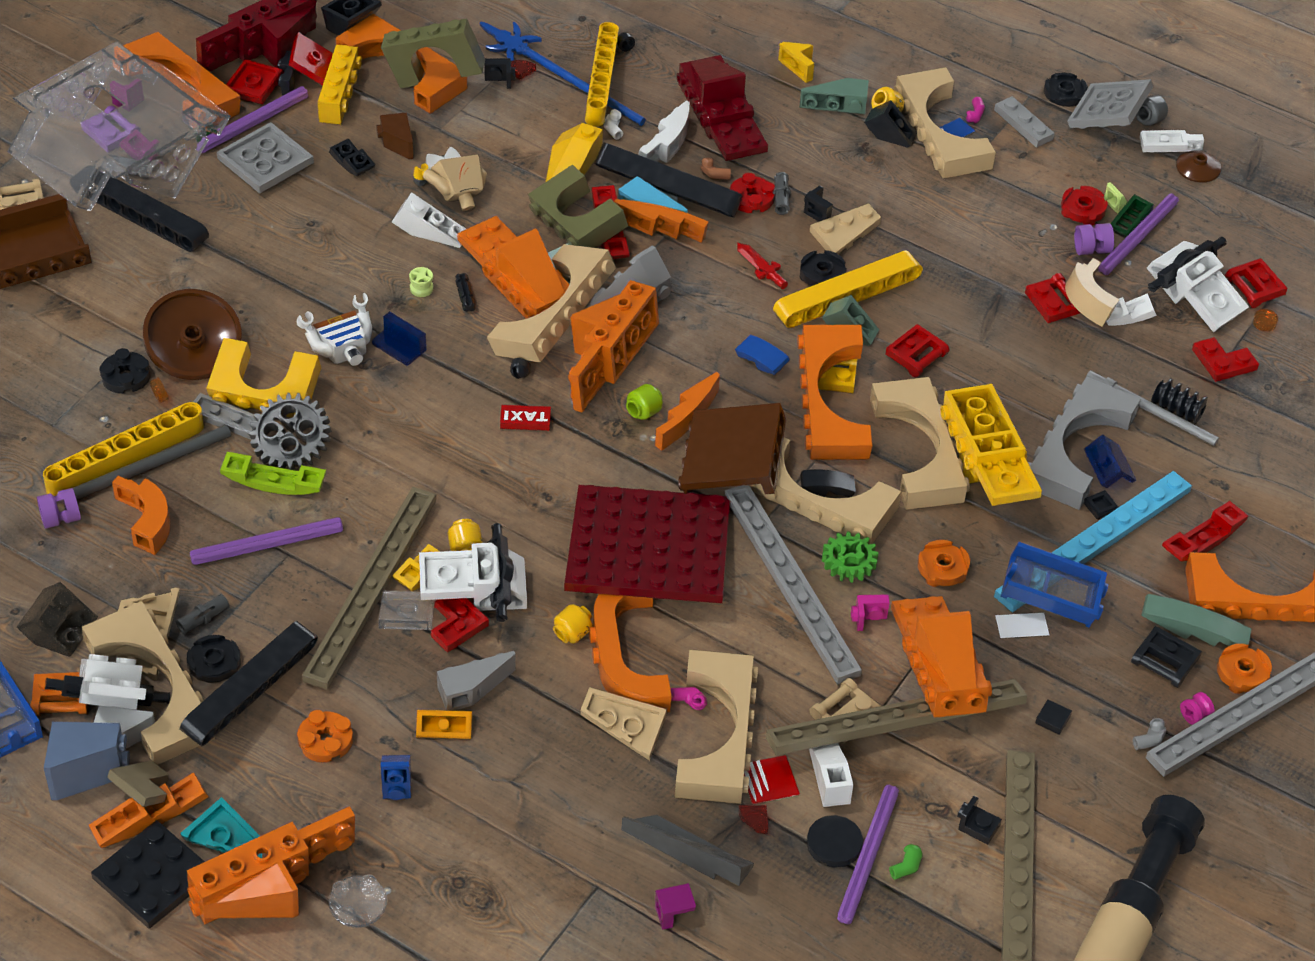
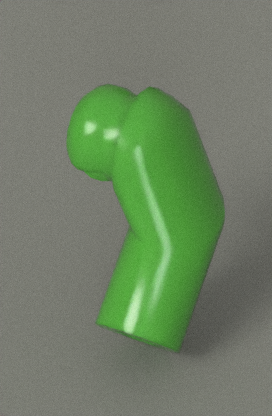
(910, 863)

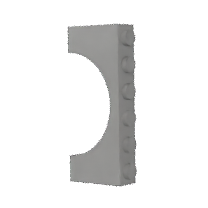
(1091, 406)

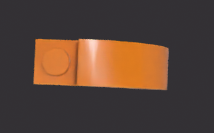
(154, 525)

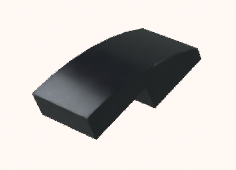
(286, 80)
(351, 158)
(821, 481)

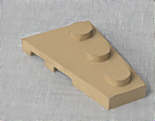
(843, 229)
(625, 719)

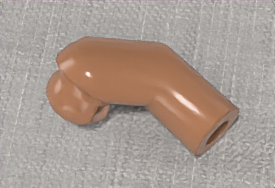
(713, 172)

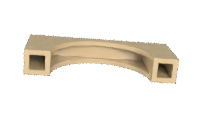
(949, 153)
(535, 336)
(917, 403)
(857, 514)
(135, 635)
(721, 773)

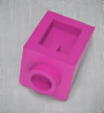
(869, 607)

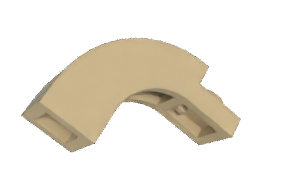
(1088, 295)

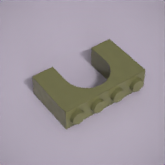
(453, 37)
(587, 230)

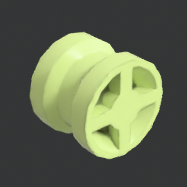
(421, 282)

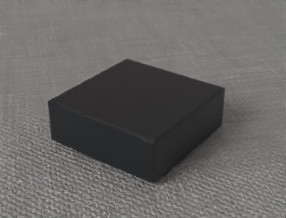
(1100, 504)
(1053, 716)

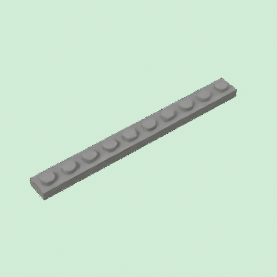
(793, 584)
(1233, 717)

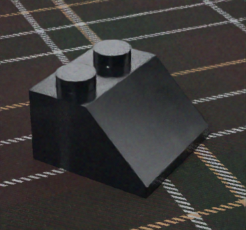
(344, 14)

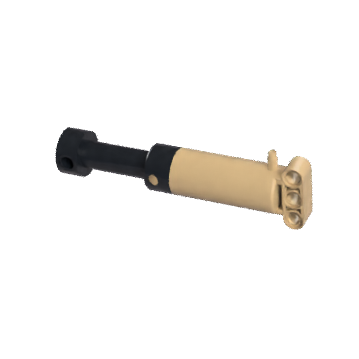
(1134, 904)

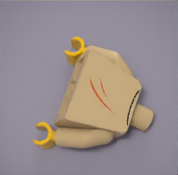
(455, 178)

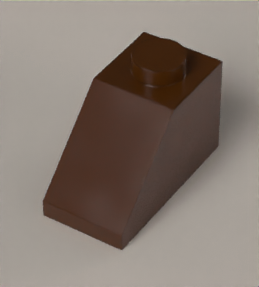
(396, 134)

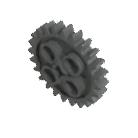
(306, 416)

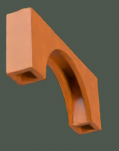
(161, 50)
(441, 77)
(829, 434)
(1215, 591)

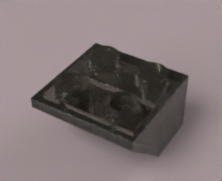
(56, 620)

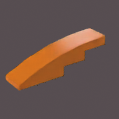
(654, 217)
(695, 398)
(132, 818)

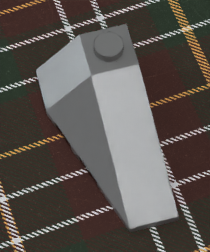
(646, 269)

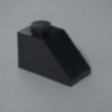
(890, 125)

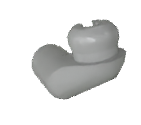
(1153, 737)

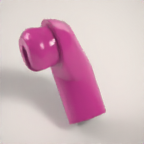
(979, 107)
(690, 695)

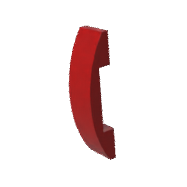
(617, 244)
(1207, 535)

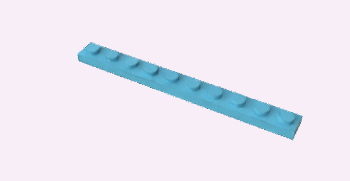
(1116, 525)

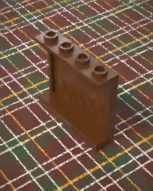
(39, 241)
(734, 447)

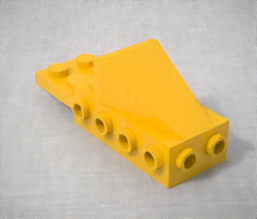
(989, 444)

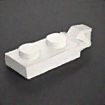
(1170, 141)

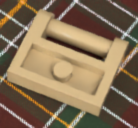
(7, 202)
(859, 701)

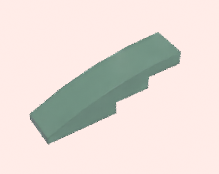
(1188, 620)

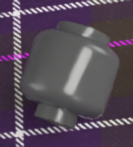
(1152, 110)

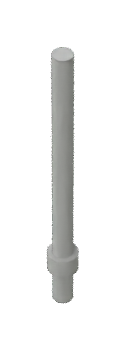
(1161, 413)

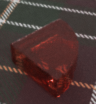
(523, 68)
(755, 817)

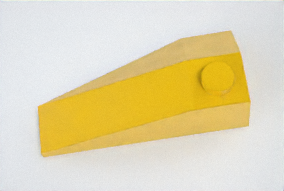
(575, 147)

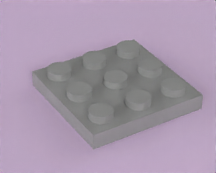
(1110, 104)
(265, 157)

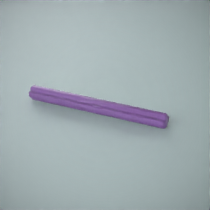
(256, 117)
(1138, 234)
(266, 541)
(867, 854)

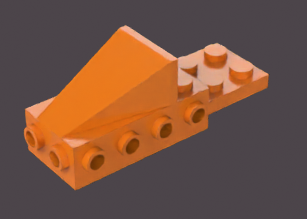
(515, 265)
(609, 339)
(942, 656)
(266, 884)

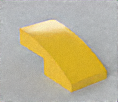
(409, 572)

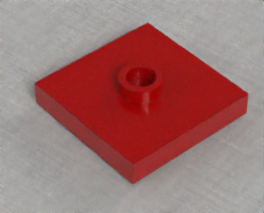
(310, 58)
(254, 81)

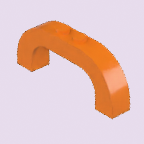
(607, 654)

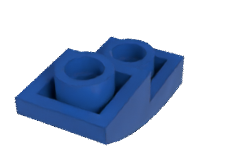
(765, 355)

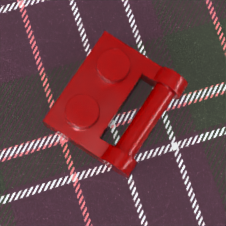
(1261, 278)
(1047, 300)
(914, 343)

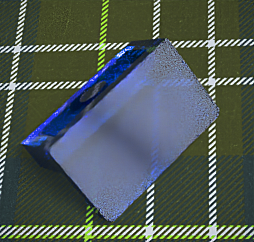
(400, 339)
(1108, 461)

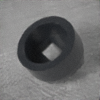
(625, 41)
(519, 368)

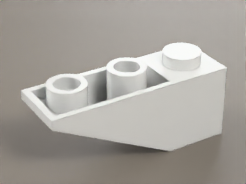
(427, 222)
(832, 775)

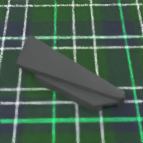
(688, 848)

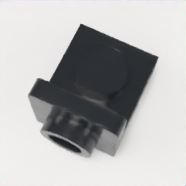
(499, 70)
(816, 206)
(977, 821)

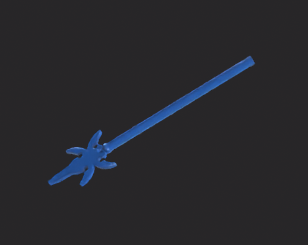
(516, 44)

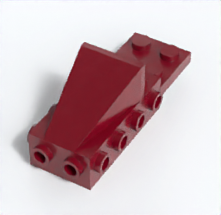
(257, 30)
(721, 106)

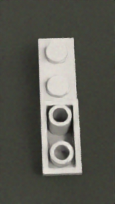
(670, 136)

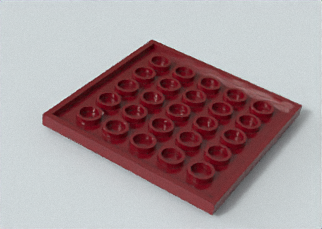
(648, 544)

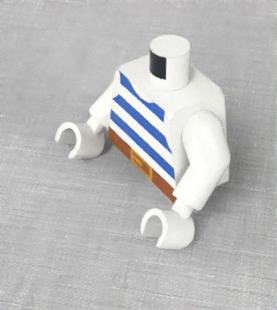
(341, 336)

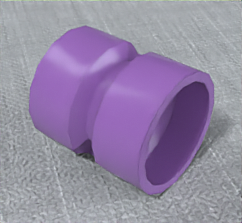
(1094, 239)
(49, 511)

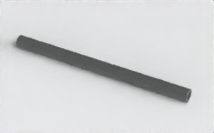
(152, 461)

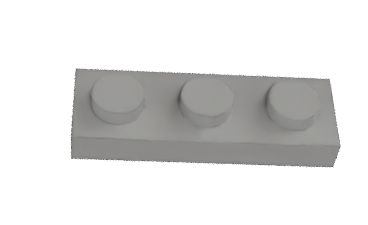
(1024, 121)

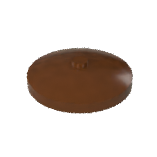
(187, 331)

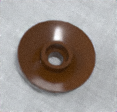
(1198, 166)

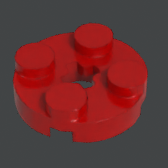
(762, 193)
(1074, 209)

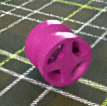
(1196, 708)

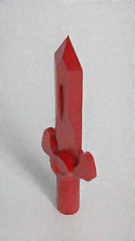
(760, 263)

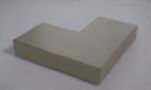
(141, 782)

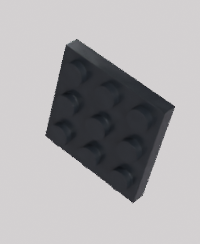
(149, 874)

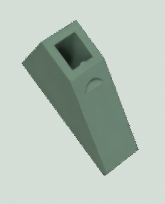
(839, 95)

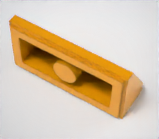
(444, 724)

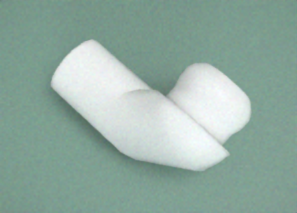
(612, 122)

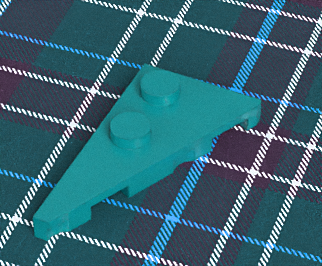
(220, 829)

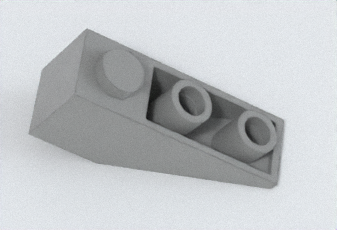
(470, 682)

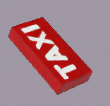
(525, 417)

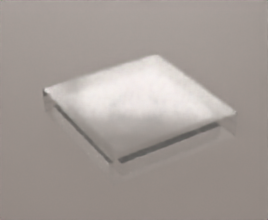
(406, 611)

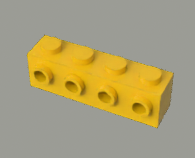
(338, 84)

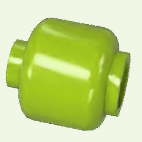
(644, 402)

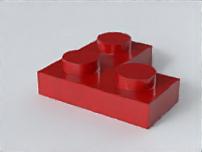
(1223, 364)
(461, 624)

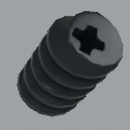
(1179, 401)

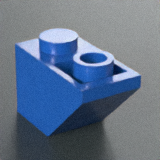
(396, 776)

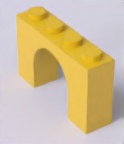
(227, 377)

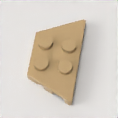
(164, 610)

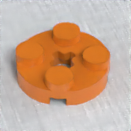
(940, 574)
(1238, 679)
(320, 723)

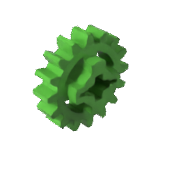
(849, 556)

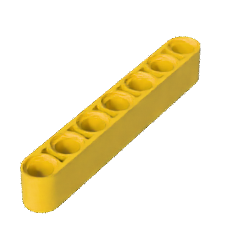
(601, 74)
(860, 283)
(125, 448)

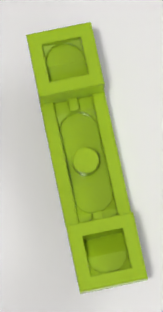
(272, 479)

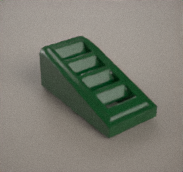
(1137, 203)

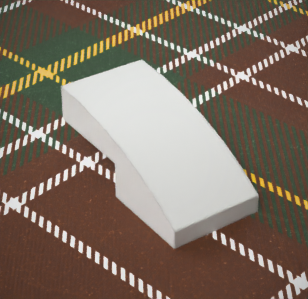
(1132, 311)

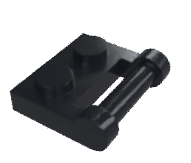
(1170, 650)

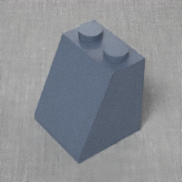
(82, 756)

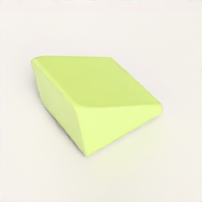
(1114, 198)

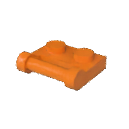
(48, 696)

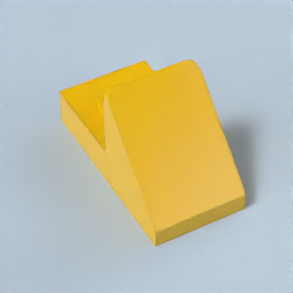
(798, 59)

